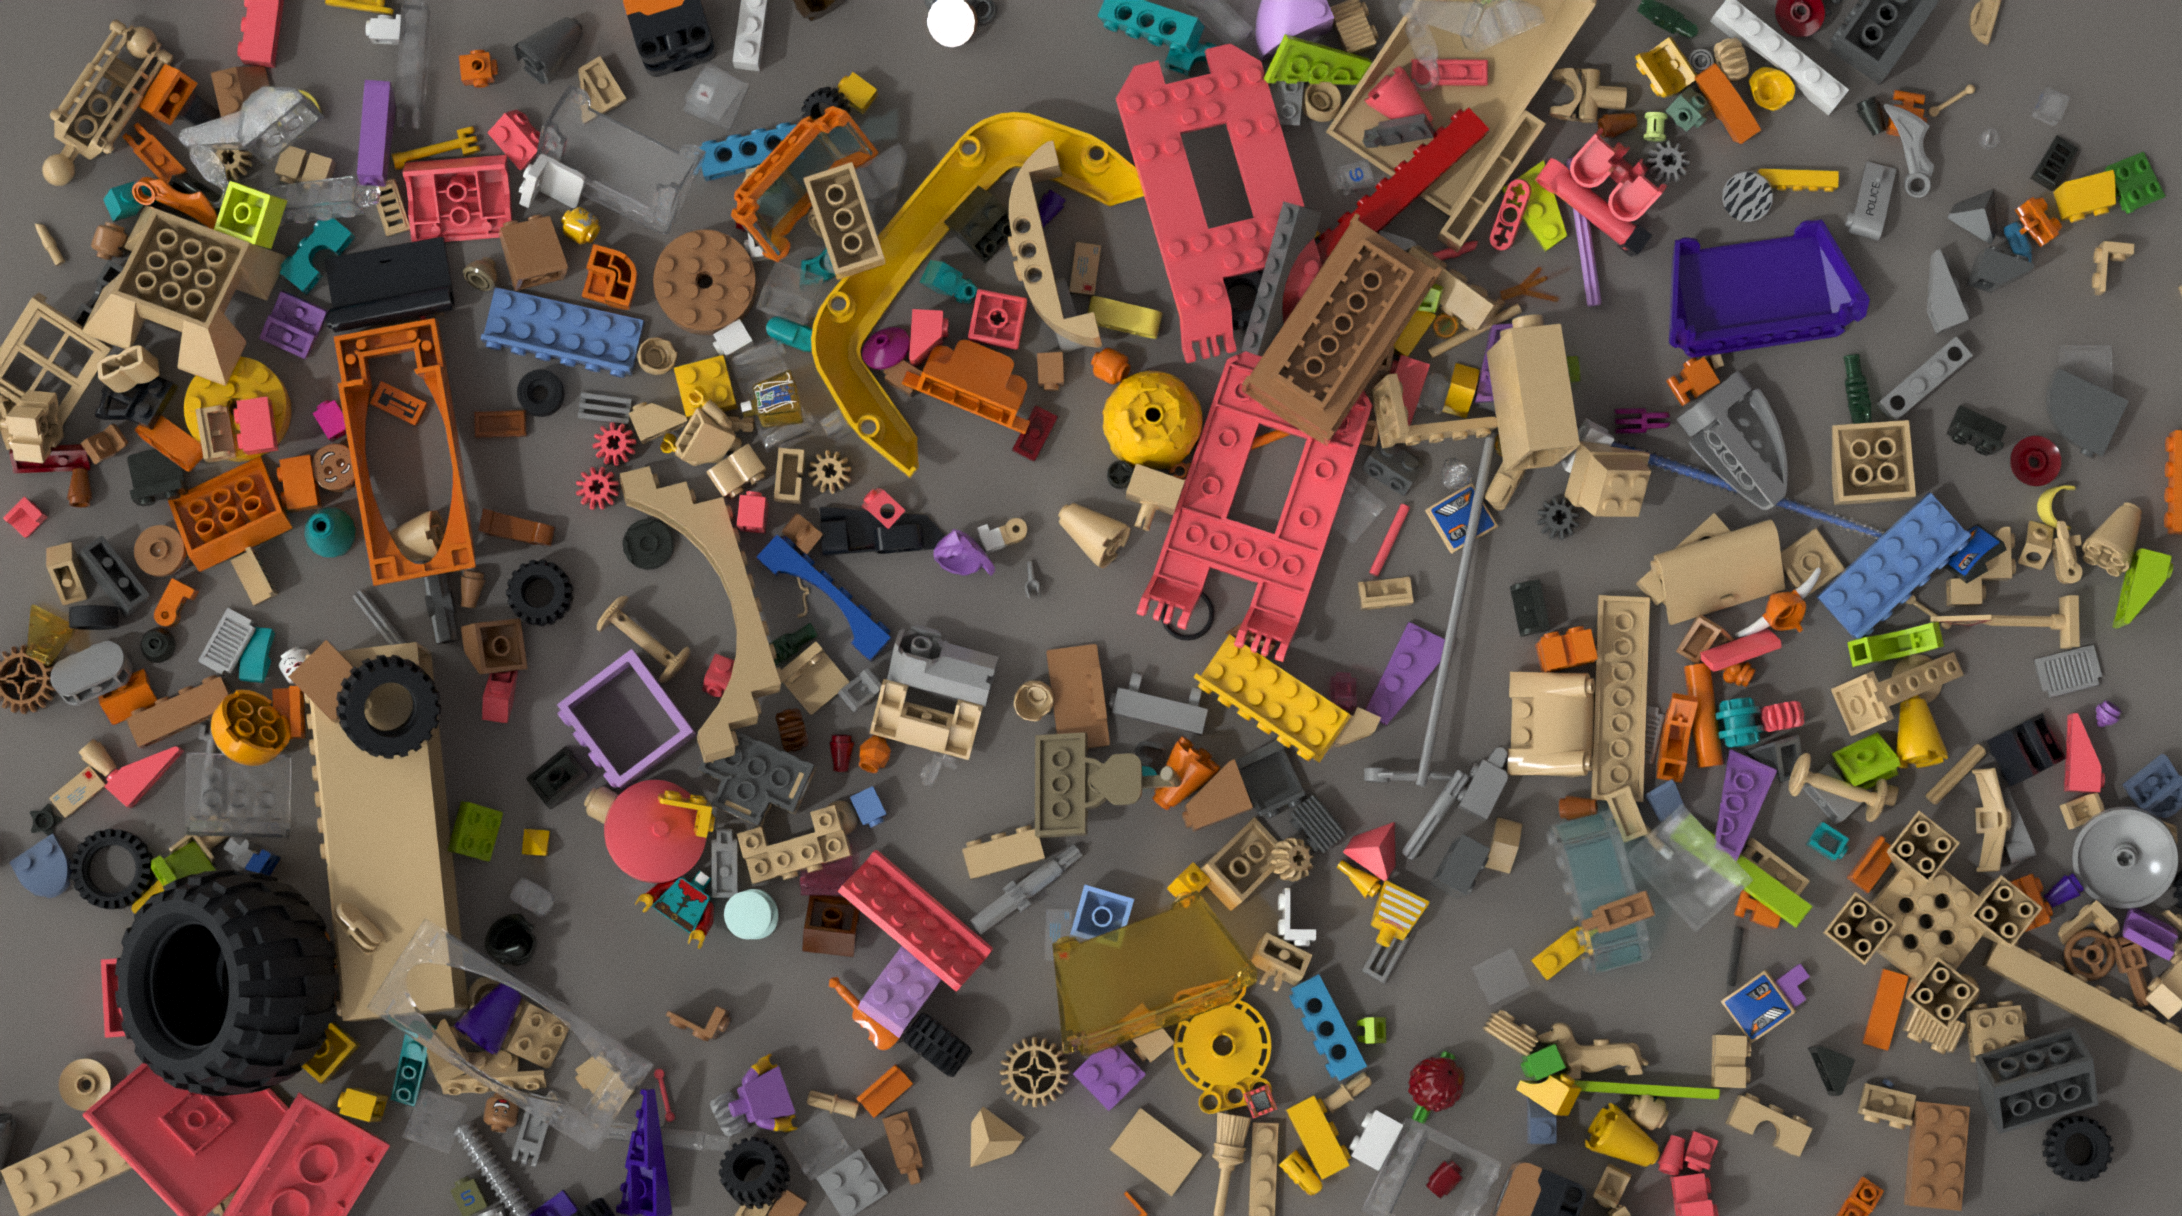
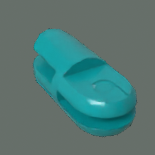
(790, 333)

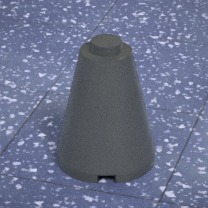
(548, 49)

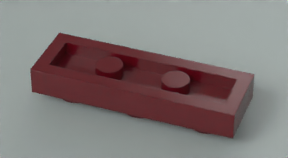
(61, 459)

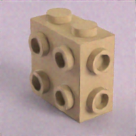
(1994, 1027)

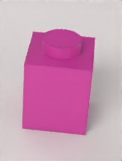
(331, 419)

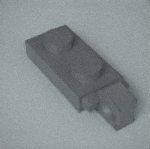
(1399, 131)

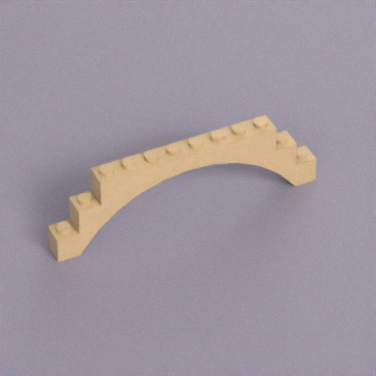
(711, 531)

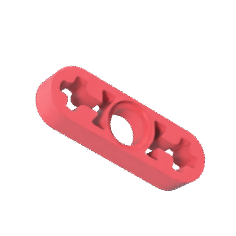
(1510, 235)

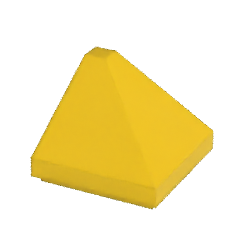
(535, 842)

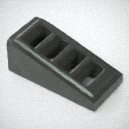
(2042, 178)

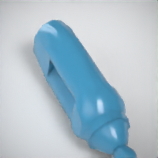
(2019, 243)

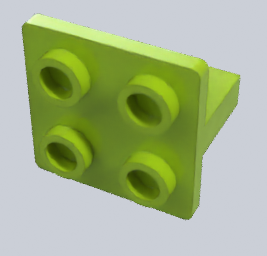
(475, 831)

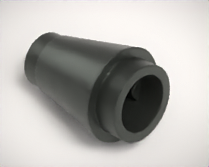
(1872, 115)

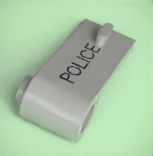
(1872, 201)

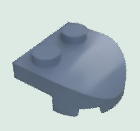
(2156, 788)
(44, 868)

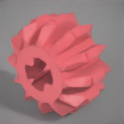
(624, 444)
(605, 492)
(1782, 716)

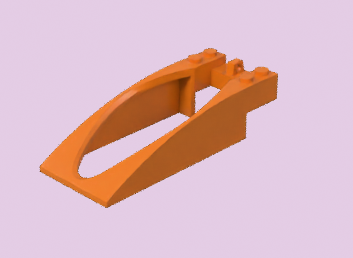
(353, 352)

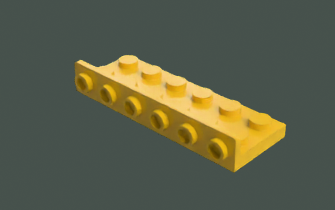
(1273, 700)

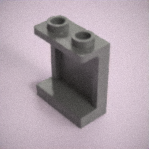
(1270, 779)

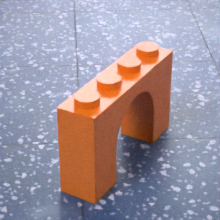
(2173, 492)

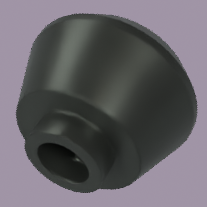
(163, 649)

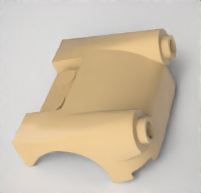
(1551, 724)

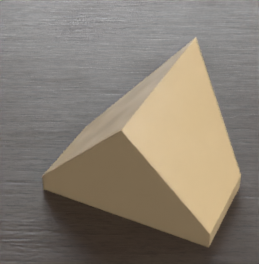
(991, 1138)

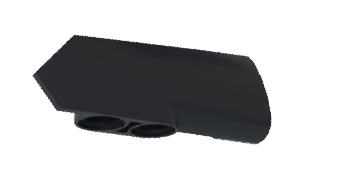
(859, 531)

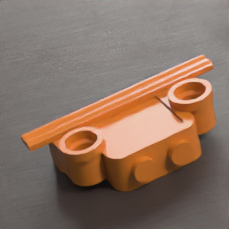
(974, 381)

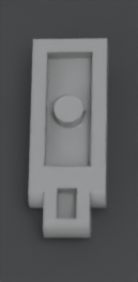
(724, 864)

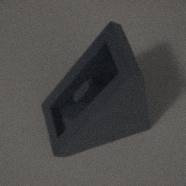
(198, 111)

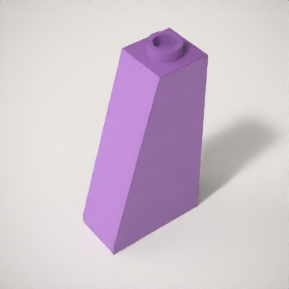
(376, 132)

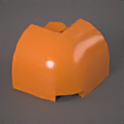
(610, 278)

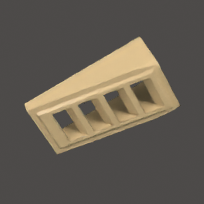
(399, 228)

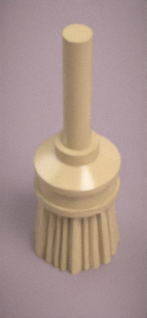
(1228, 1152)

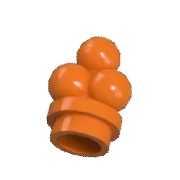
(1739, 674)

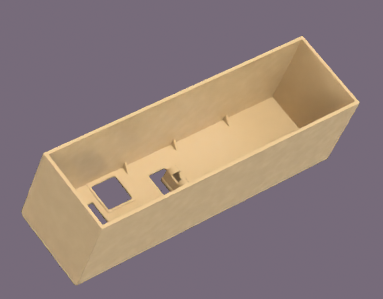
(387, 846)

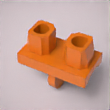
(2036, 221)

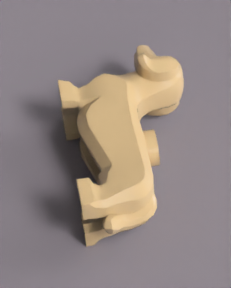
(1594, 1056)

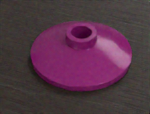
(886, 348)

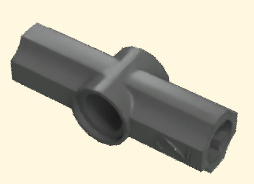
(441, 608)

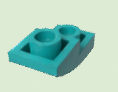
(255, 659)

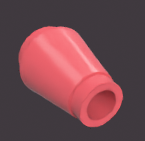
(1672, 1157)

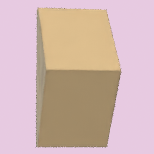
(1504, 845)

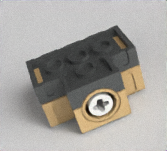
(758, 779)

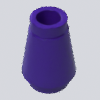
(1050, 206)
(2064, 890)

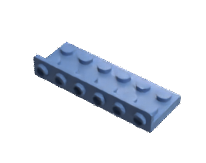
(563, 332)
(1894, 567)

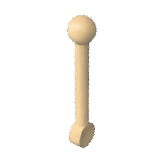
(1934, 111)
(1912, 600)

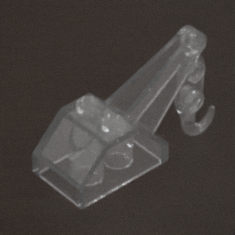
(1477, 23)
(264, 127)

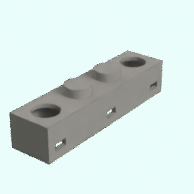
(1924, 379)

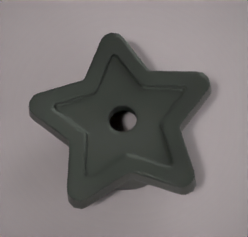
(38, 817)

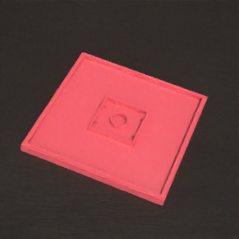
(185, 1142)

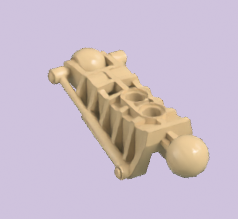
(140, 43)

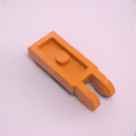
(155, 155)

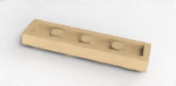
(1263, 1169)

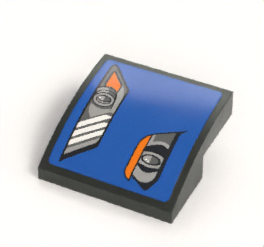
(1971, 560)

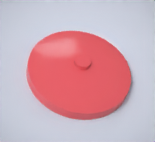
(649, 837)

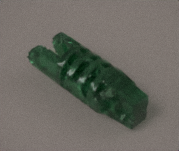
(1667, 18)

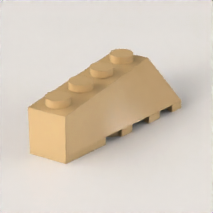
(1459, 297)

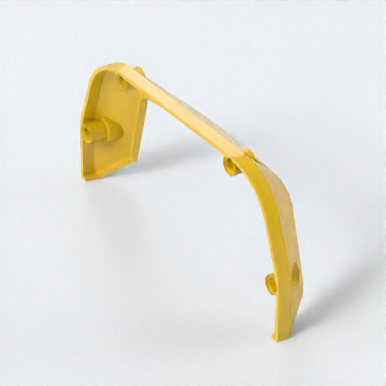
(915, 231)

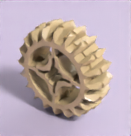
(1017, 1072)

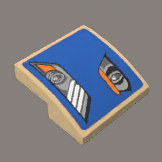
(1452, 518)
(1758, 1006)

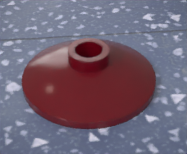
(1796, 23)
(2044, 452)

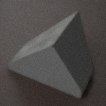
(1977, 215)
(1779, 756)

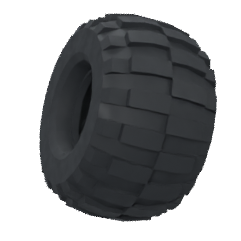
(226, 982)

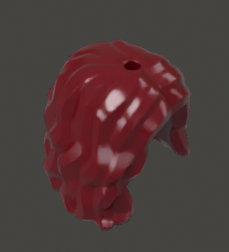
(1434, 1086)

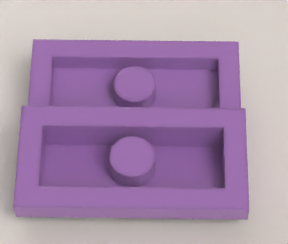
(294, 324)
(2150, 932)

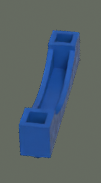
(782, 558)

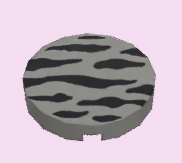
(1747, 196)

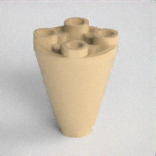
(2114, 541)

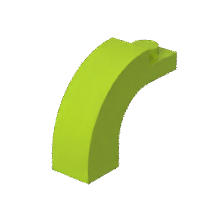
(1895, 644)

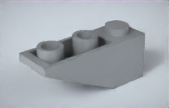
(1943, 299)

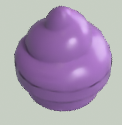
(2107, 714)

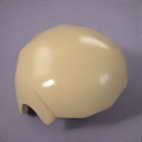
(656, 356)
(1033, 700)

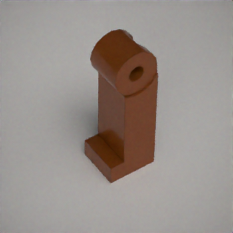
(515, 528)

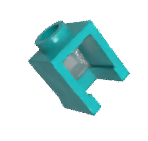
(1828, 842)

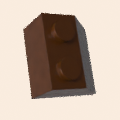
(830, 926)

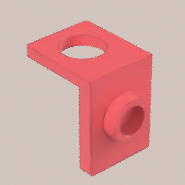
(875, 500)

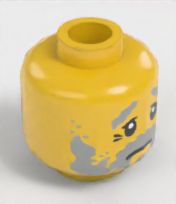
(580, 225)

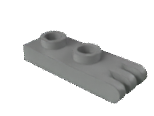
(530, 1138)

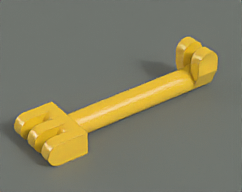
(462, 142)

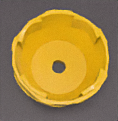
(1146, 442)

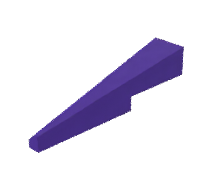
(646, 1180)

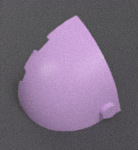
(1292, 17)

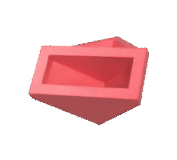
(1374, 850)

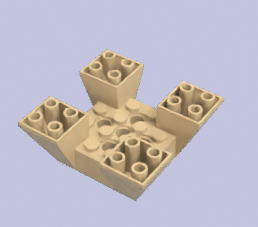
(142, 290)
(1996, 913)

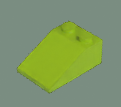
(2140, 583)

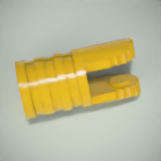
(1301, 1173)

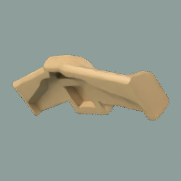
(1991, 819)

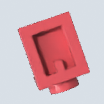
(1699, 1151)

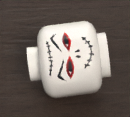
(291, 661)

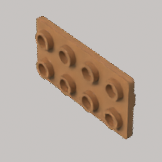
(1078, 693)

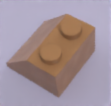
(236, 85)

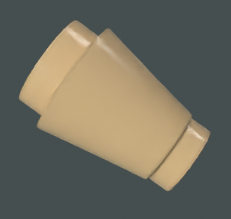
(97, 757)

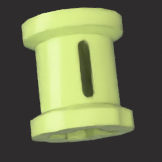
(1658, 118)

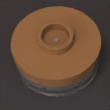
(161, 552)

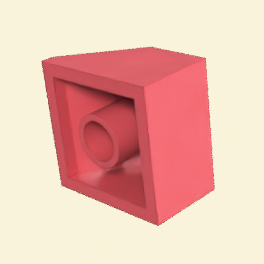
(927, 332)

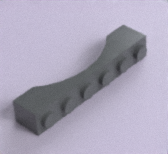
(1293, 232)

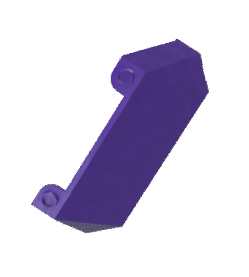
(1762, 292)

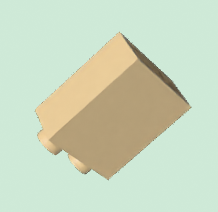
(1532, 395)

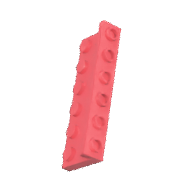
(916, 920)

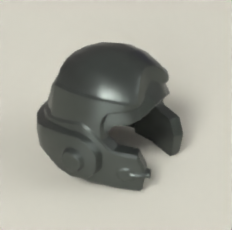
(511, 940)

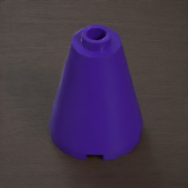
(491, 1018)

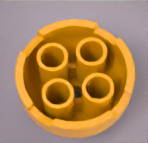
(249, 728)

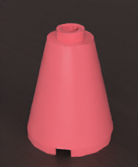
(1397, 97)

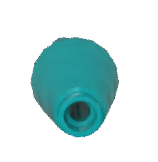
(336, 537)

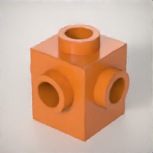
(472, 62)

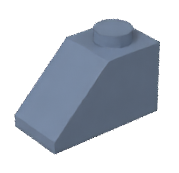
(1664, 799)
(1540, 1124)

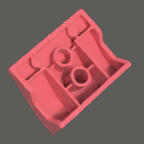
(458, 198)

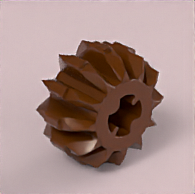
(792, 729)

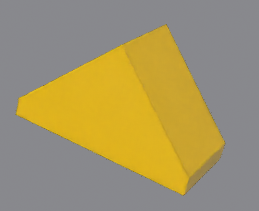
(1461, 390)

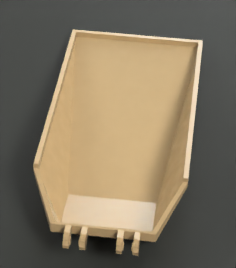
(1514, 76)

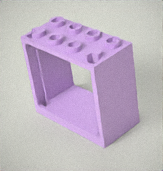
(585, 739)

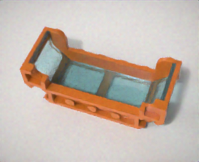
(776, 192)

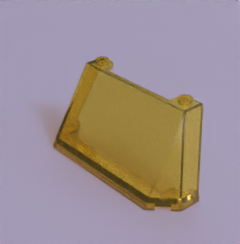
(1146, 976)

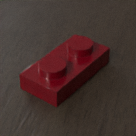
(1039, 428)

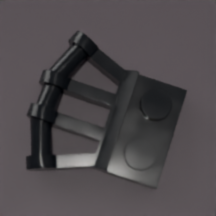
(143, 408)

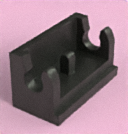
(1529, 607)

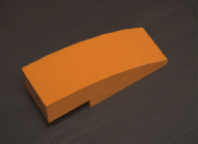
(1727, 104)

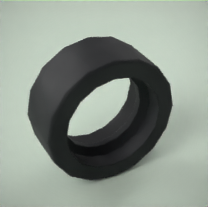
(93, 617)

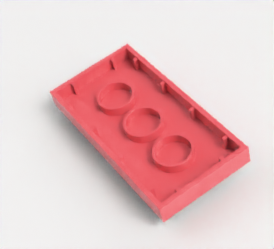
(309, 1165)

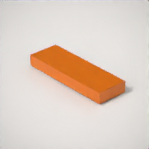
(1885, 1009)

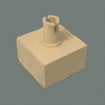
(1154, 492)

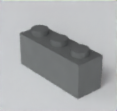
(113, 576)

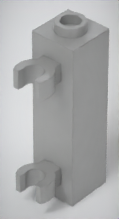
(1158, 710)

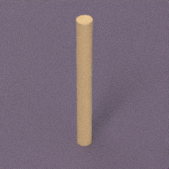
(1468, 334)

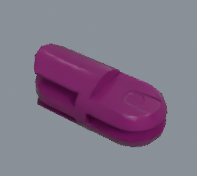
(1641, 420)

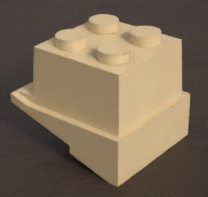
(1608, 480)

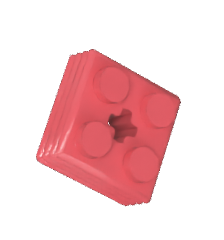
(990, 304)

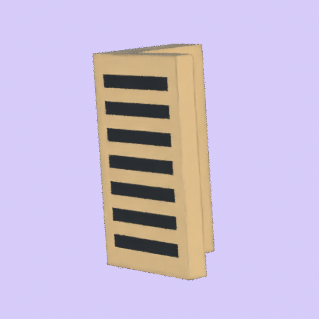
(254, 577)

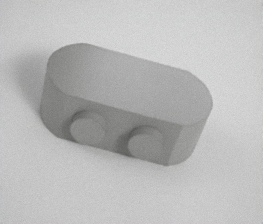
(91, 673)

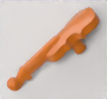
(880, 1036)

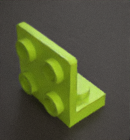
(181, 863)

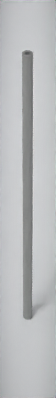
(1455, 612)

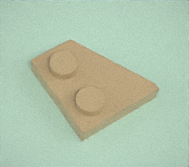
(600, 86)

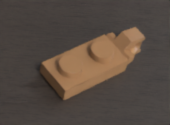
(1620, 913)
(904, 1145)

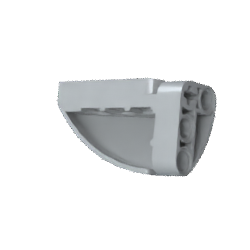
(1740, 440)

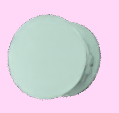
(751, 914)

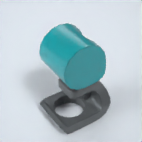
(1146, 761)

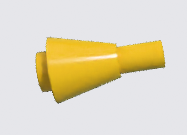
(1366, 883)

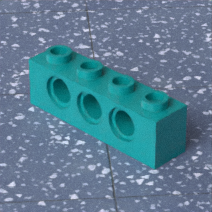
(1183, 39)

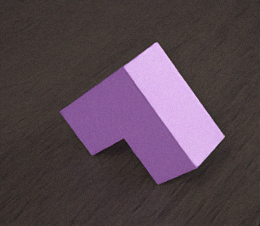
(1788, 984)

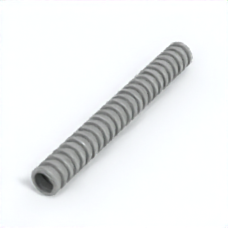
(492, 1170)

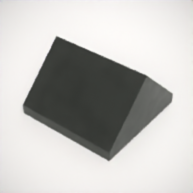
(558, 778)
(1832, 1068)

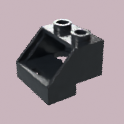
(2040, 743)

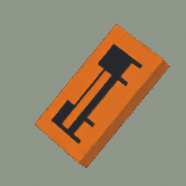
(398, 403)

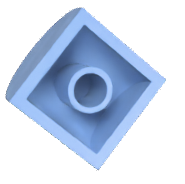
(1100, 912)

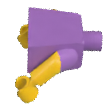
(764, 1098)

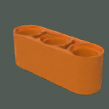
(172, 443)

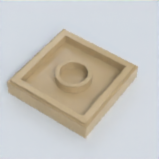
(1805, 556)

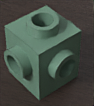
(1689, 109)

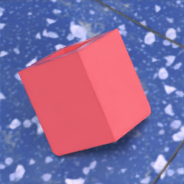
(25, 517)

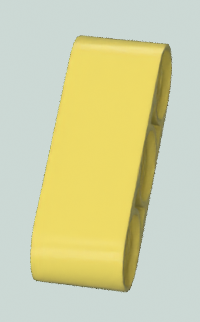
(1125, 317)

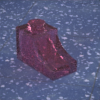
(1343, 691)

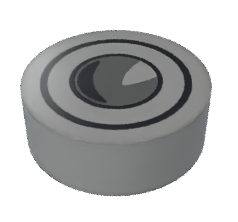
(1700, 60)

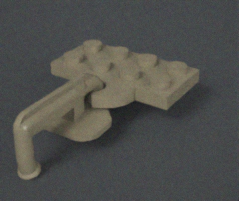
(1067, 780)

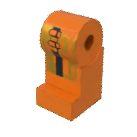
(170, 605)

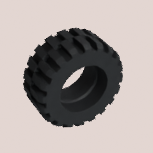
(408, 735)

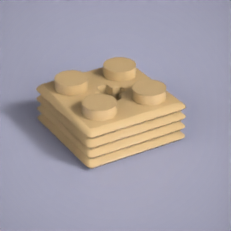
(1518, 1038)

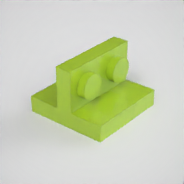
(1867, 761)

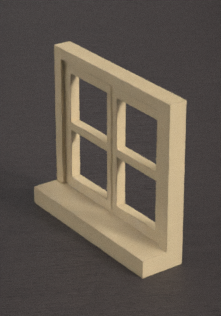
(16, 343)

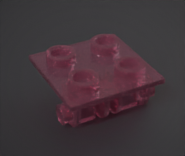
(828, 879)

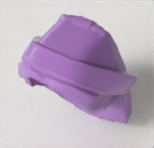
(961, 554)

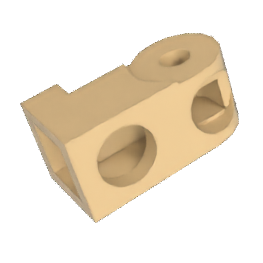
(2064, 573)

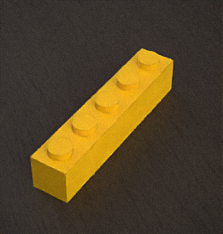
(1801, 179)

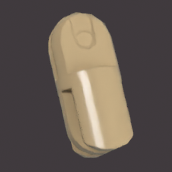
(1503, 487)
(357, 927)

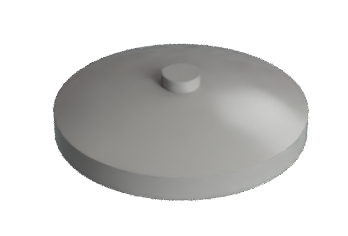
(2125, 857)

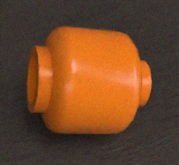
(1110, 366)

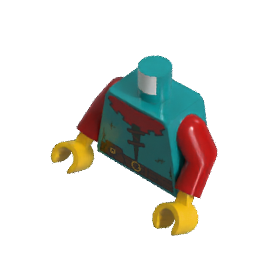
(683, 904)

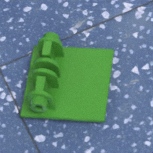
(2135, 182)

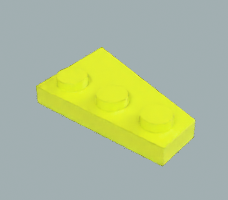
(1542, 210)

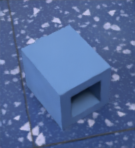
(869, 807)

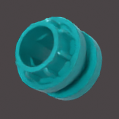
(1739, 722)

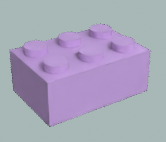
(899, 992)

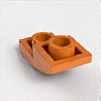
(1861, 1199)

